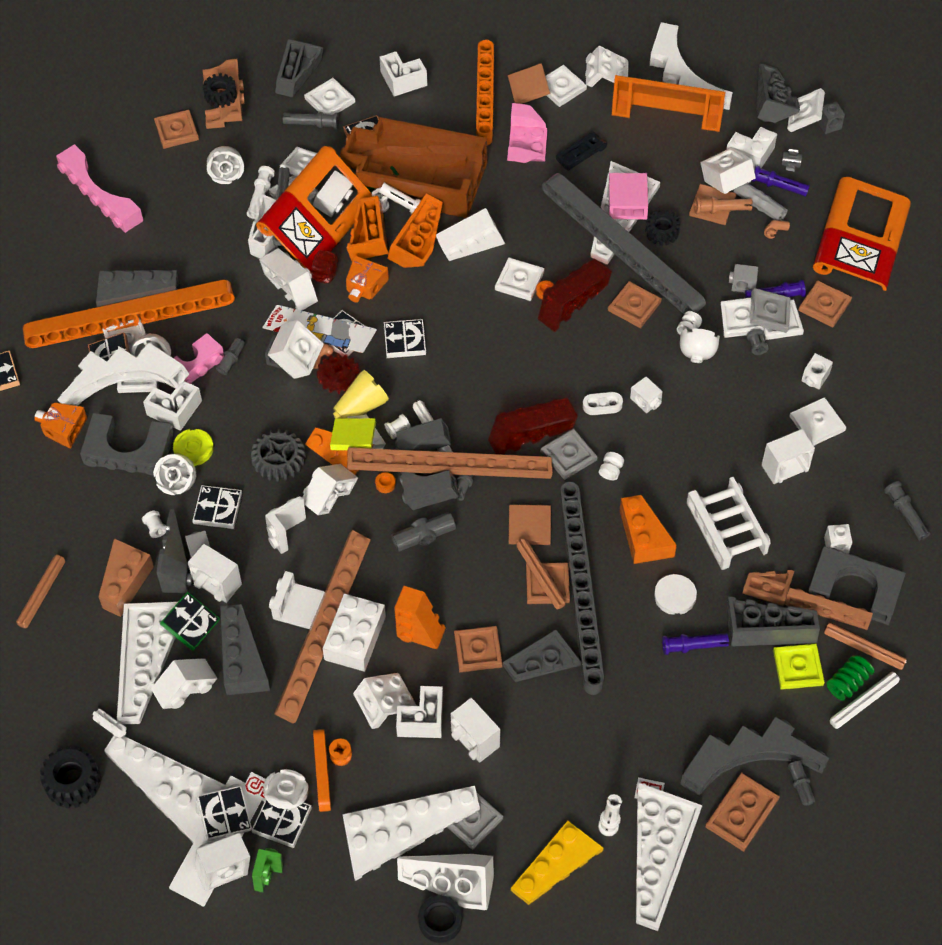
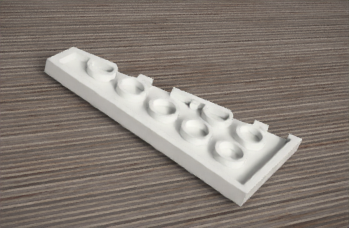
(599, 250)
(164, 782)
(663, 837)

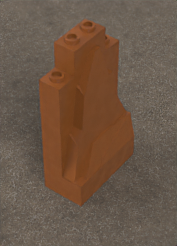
(427, 160)

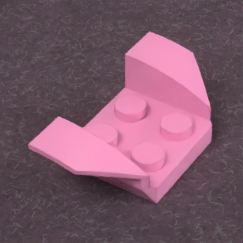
(527, 135)

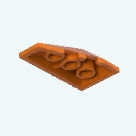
(417, 237)

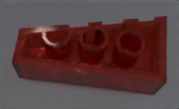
(572, 293)
(531, 425)

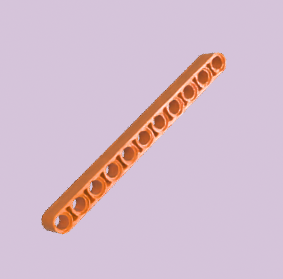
(148, 308)

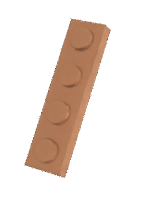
(830, 609)

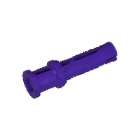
(770, 178)
(785, 289)
(684, 643)

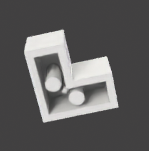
(400, 76)
(757, 148)
(173, 408)
(326, 486)
(181, 680)
(424, 719)

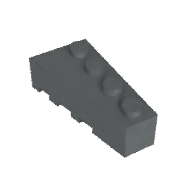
(130, 285)
(770, 625)
(241, 660)

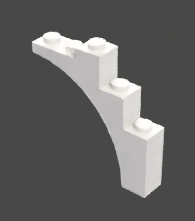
(667, 55)
(122, 366)

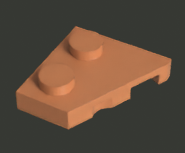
(769, 586)

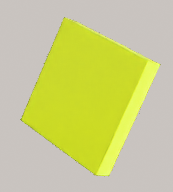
(352, 433)
(798, 666)

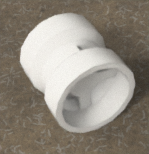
(689, 321)
(611, 466)

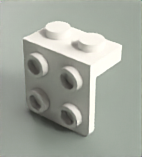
(604, 64)
(282, 519)
(295, 602)

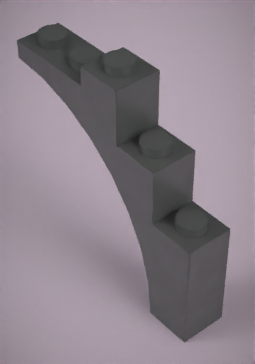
(776, 744)

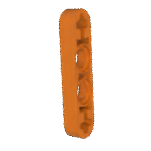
(322, 770)

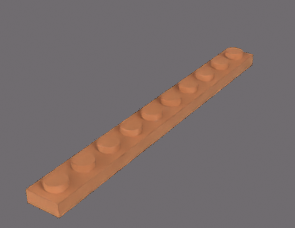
(454, 462)
(312, 649)

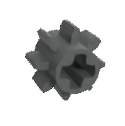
(791, 159)

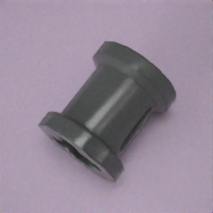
(757, 342)

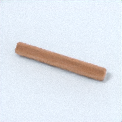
(541, 574)
(40, 591)
(865, 646)

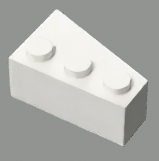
(470, 236)
(259, 243)

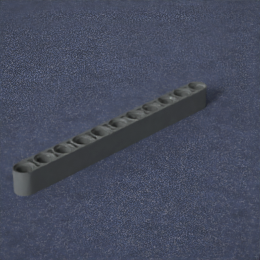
(623, 244)
(581, 594)

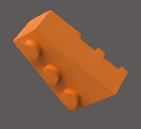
(369, 231)
(644, 531)
(416, 620)

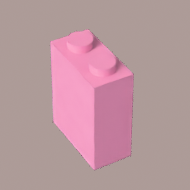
(628, 195)

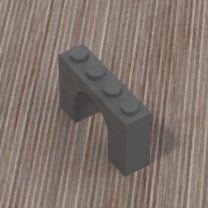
(97, 449)
(430, 489)
(884, 580)

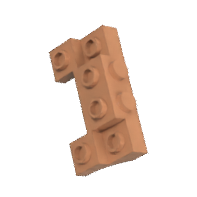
(216, 117)

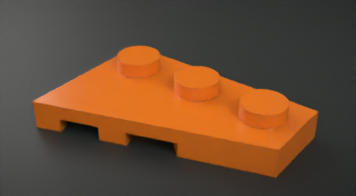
(320, 443)

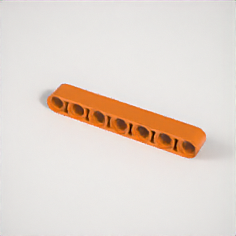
(485, 84)

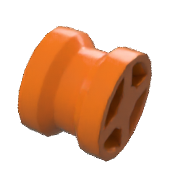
(341, 757)

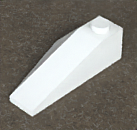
(458, 876)

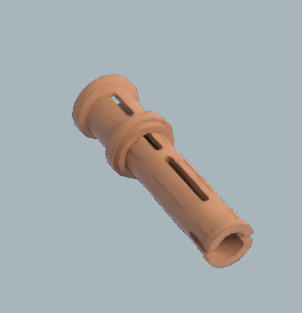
(713, 205)

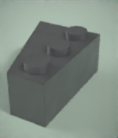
(296, 66)

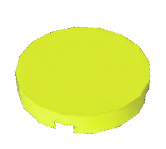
(195, 445)

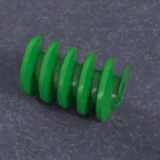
(850, 677)

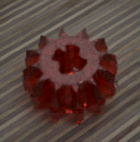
(324, 266)

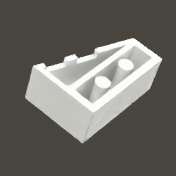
(291, 277)

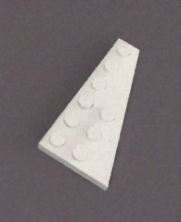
(143, 656)
(398, 827)

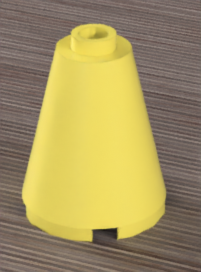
(360, 397)

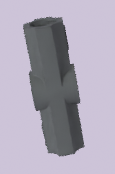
(423, 531)

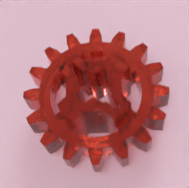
(338, 372)

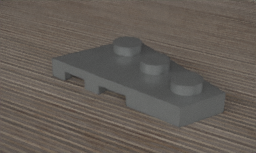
(542, 658)

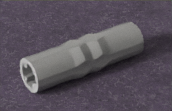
(761, 201)

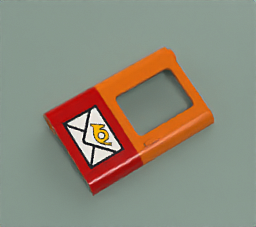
(298, 223)
(853, 249)

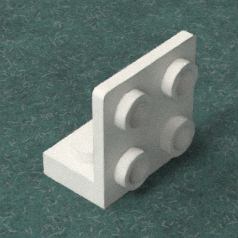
(380, 697)

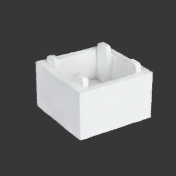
(728, 170)
(295, 349)
(788, 456)
(214, 573)
(475, 730)
(222, 861)

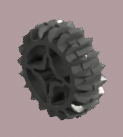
(275, 462)

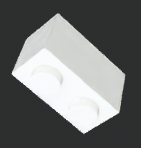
(333, 194)

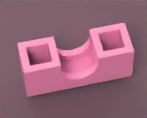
(207, 354)

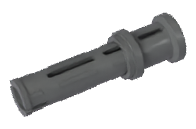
(320, 119)
(902, 503)

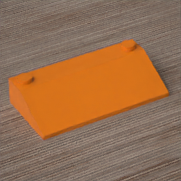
(668, 96)

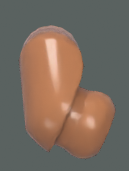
(774, 226)
(327, 350)

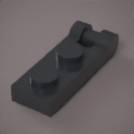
(581, 151)

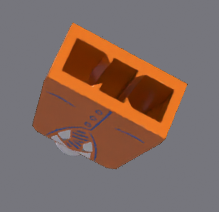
(365, 279)
(62, 422)

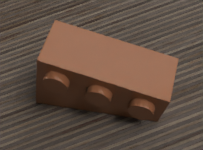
(123, 576)

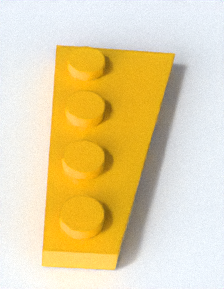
(560, 857)

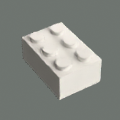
(354, 632)

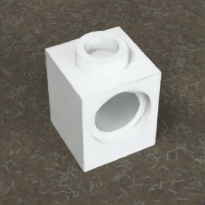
(822, 368)
(646, 395)
(838, 537)

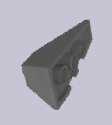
(773, 97)
(172, 562)

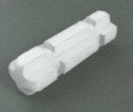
(109, 723)

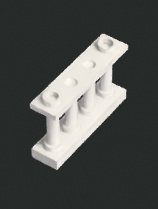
(715, 537)

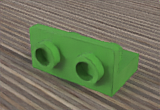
(266, 861)

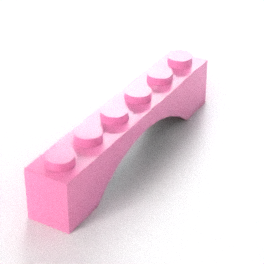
(120, 209)

